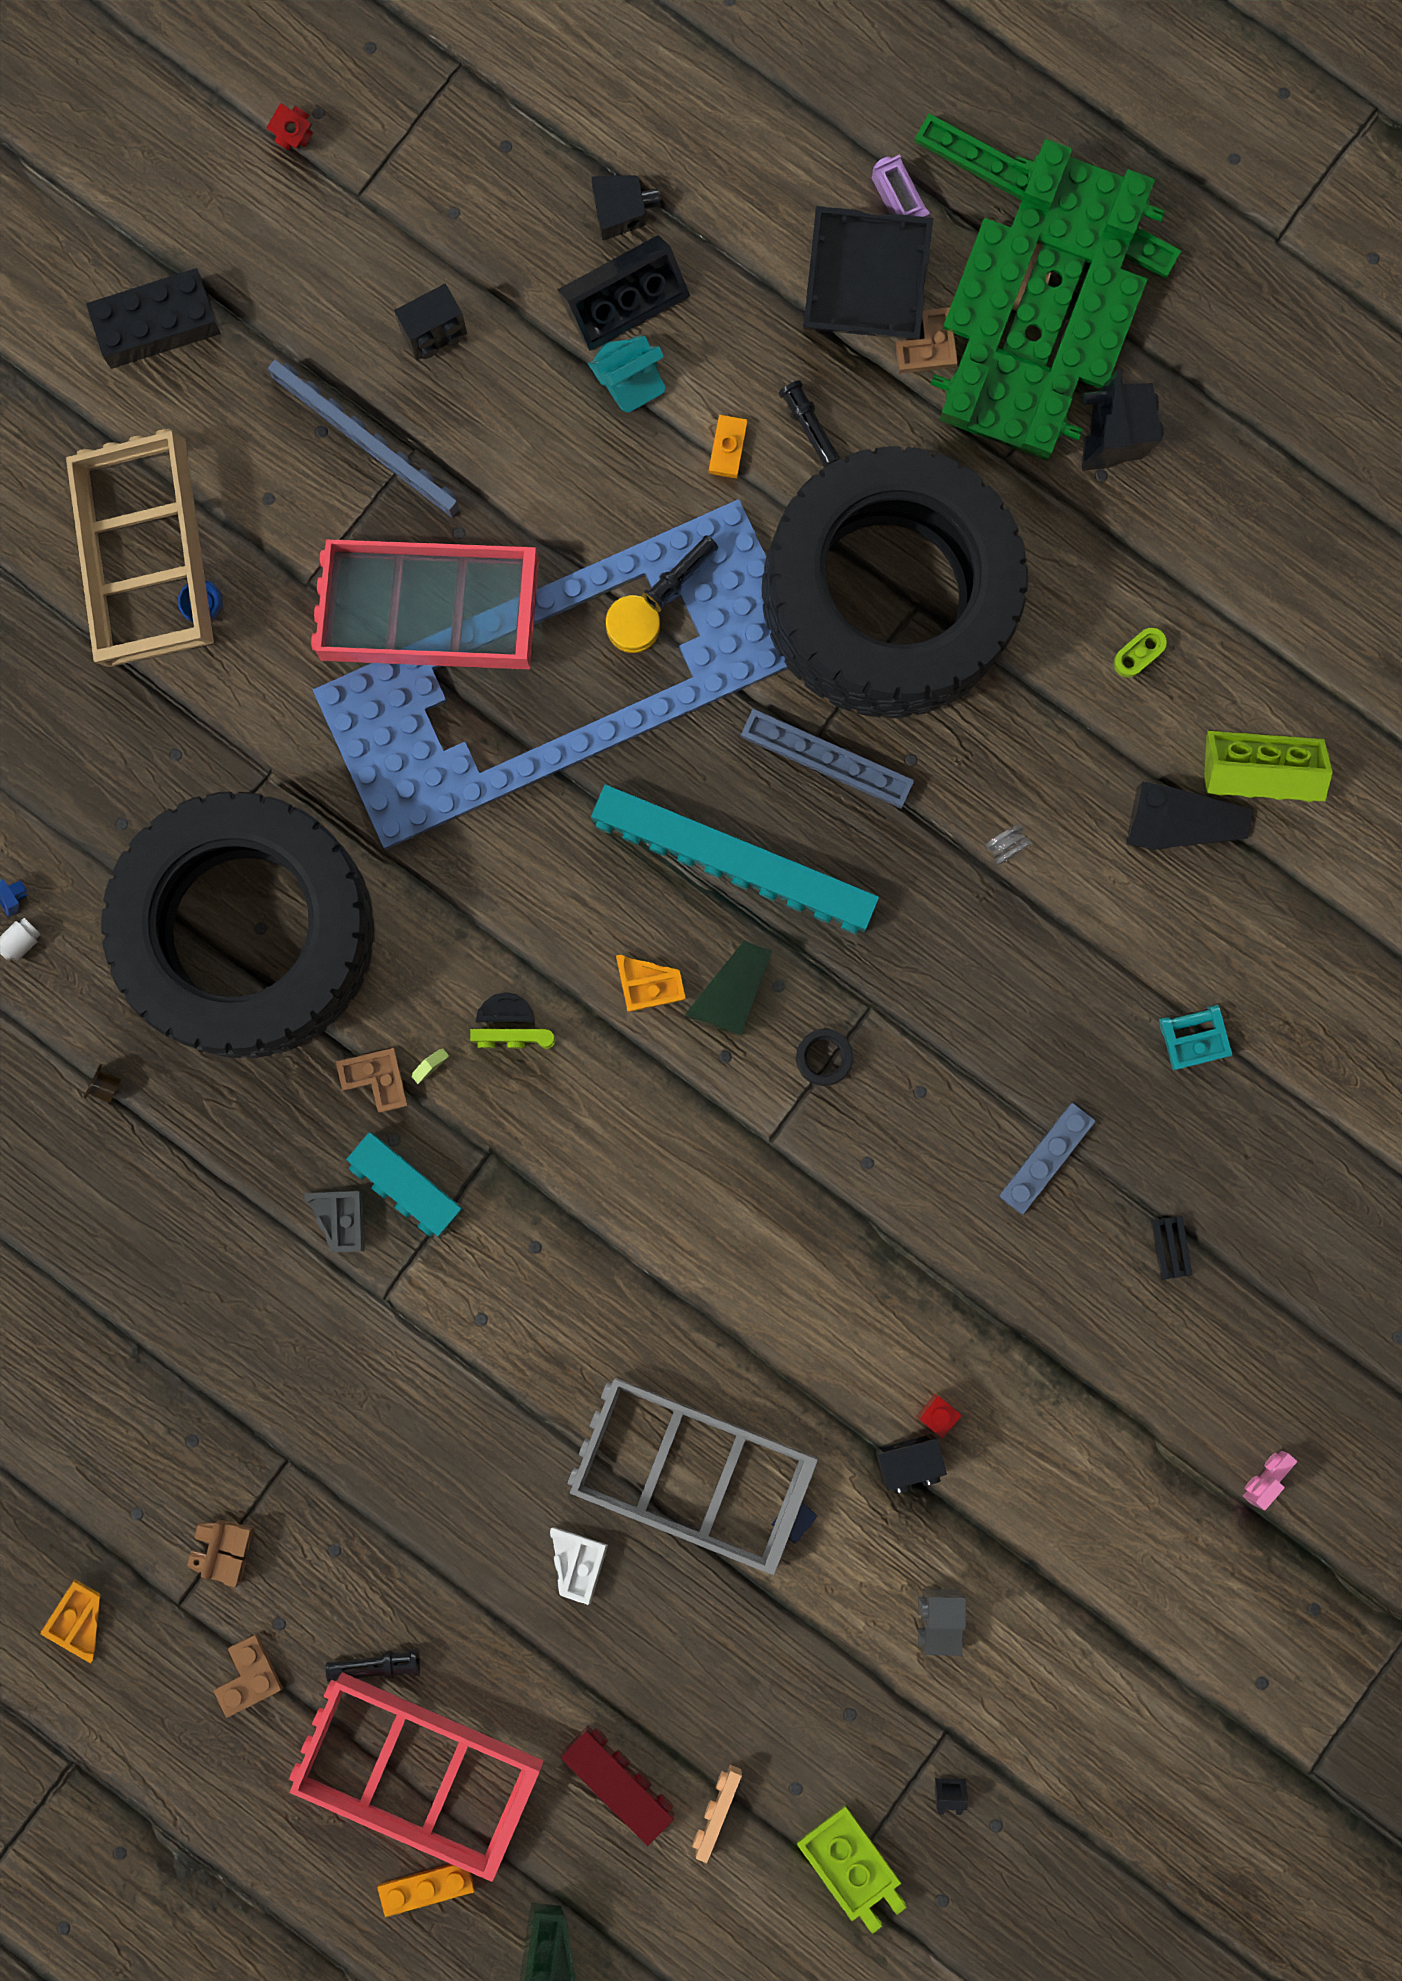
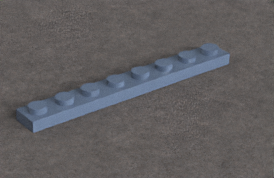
(355, 430)

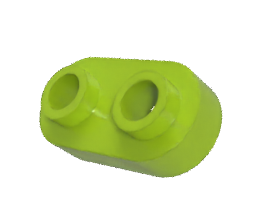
(1139, 653)

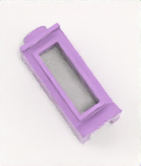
(897, 188)

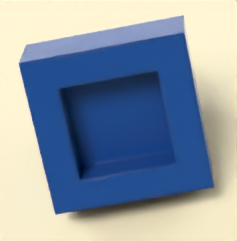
(11, 896)

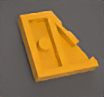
(75, 1621)

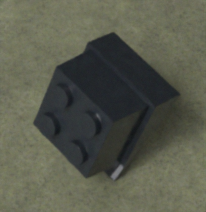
(1122, 423)

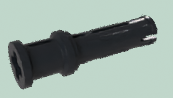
(803, 412)
(671, 582)
(389, 1668)

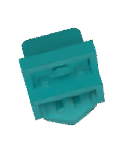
(629, 371)

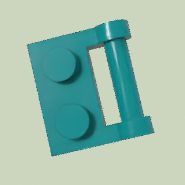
(1196, 1047)

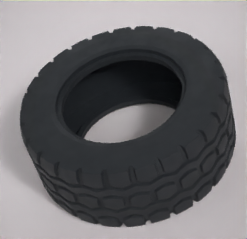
(945, 507)
(166, 863)

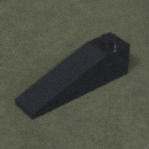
(1176, 818)

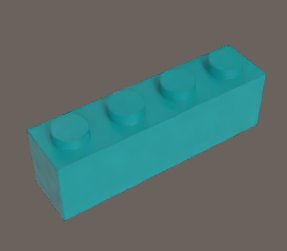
(404, 1184)

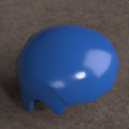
(214, 596)

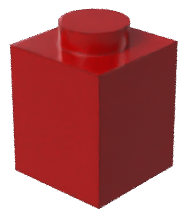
(938, 1415)

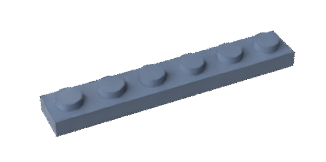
(827, 758)

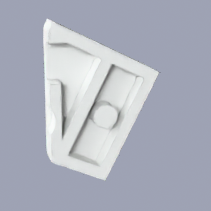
(577, 1564)

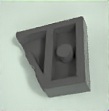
(340, 1218)

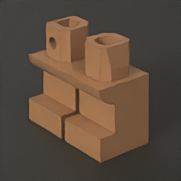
(226, 1551)

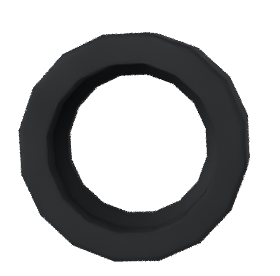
(840, 1041)

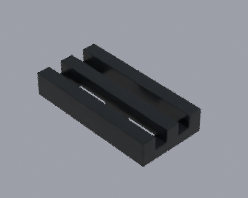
(1187, 1270)

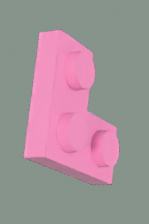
(1265, 1488)

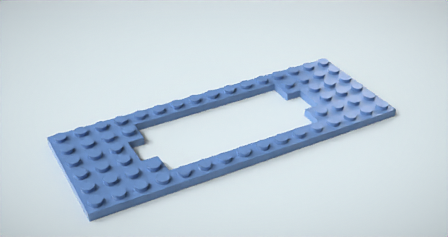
(416, 785)

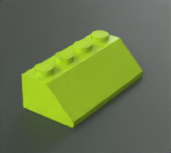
(1267, 766)

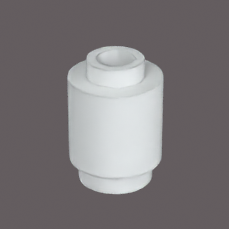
(18, 940)

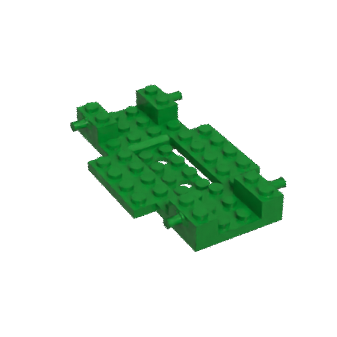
(1077, 218)

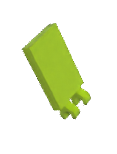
(851, 1867)

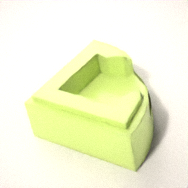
(429, 1065)

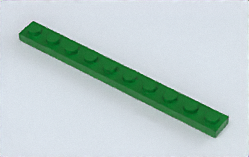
(999, 171)

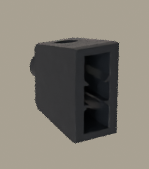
(621, 203)

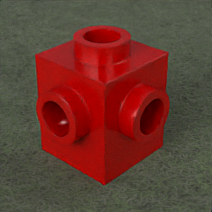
(282, 118)

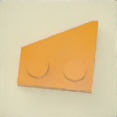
(648, 984)

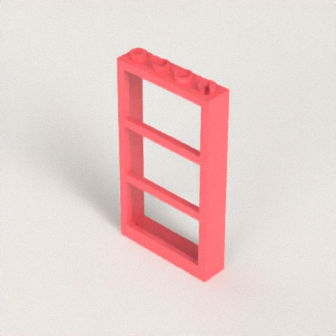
(394, 1826)

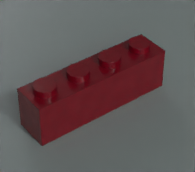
(618, 1785)

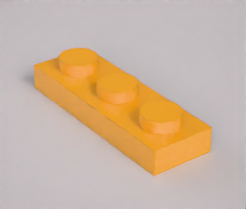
(424, 1889)

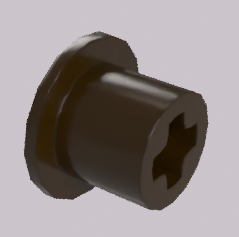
(102, 1085)

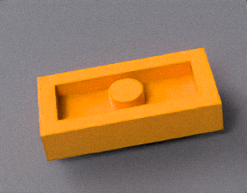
(728, 446)

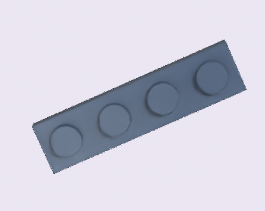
(1046, 1158)

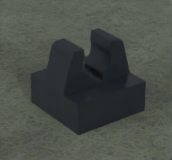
(951, 1795)

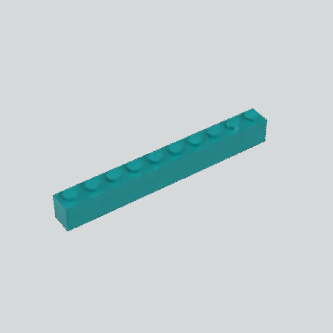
(735, 859)

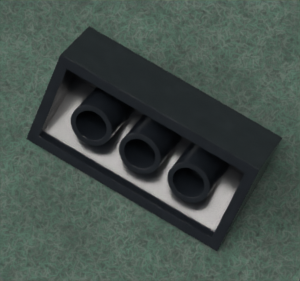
(624, 292)

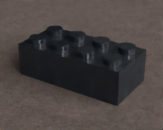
(153, 318)

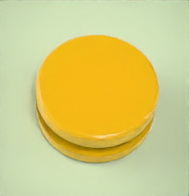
(632, 624)

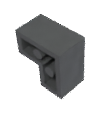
(943, 1621)

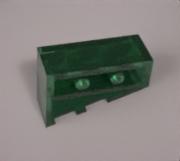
(731, 993)
(547, 1946)

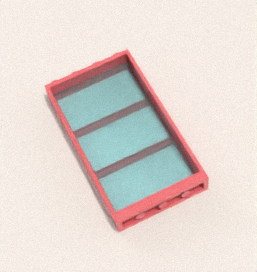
(426, 604)

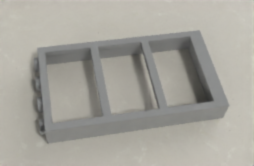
(786, 1516)

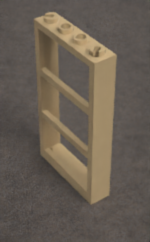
(90, 556)

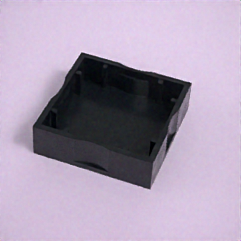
(867, 273)

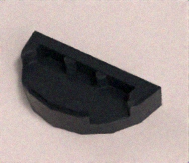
(505, 1009)

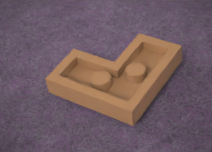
(933, 351)
(380, 1071)
(255, 1681)

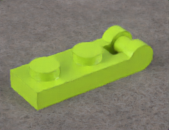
(513, 1037)

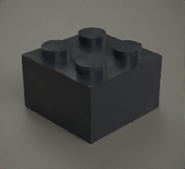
(431, 322)
(910, 1463)

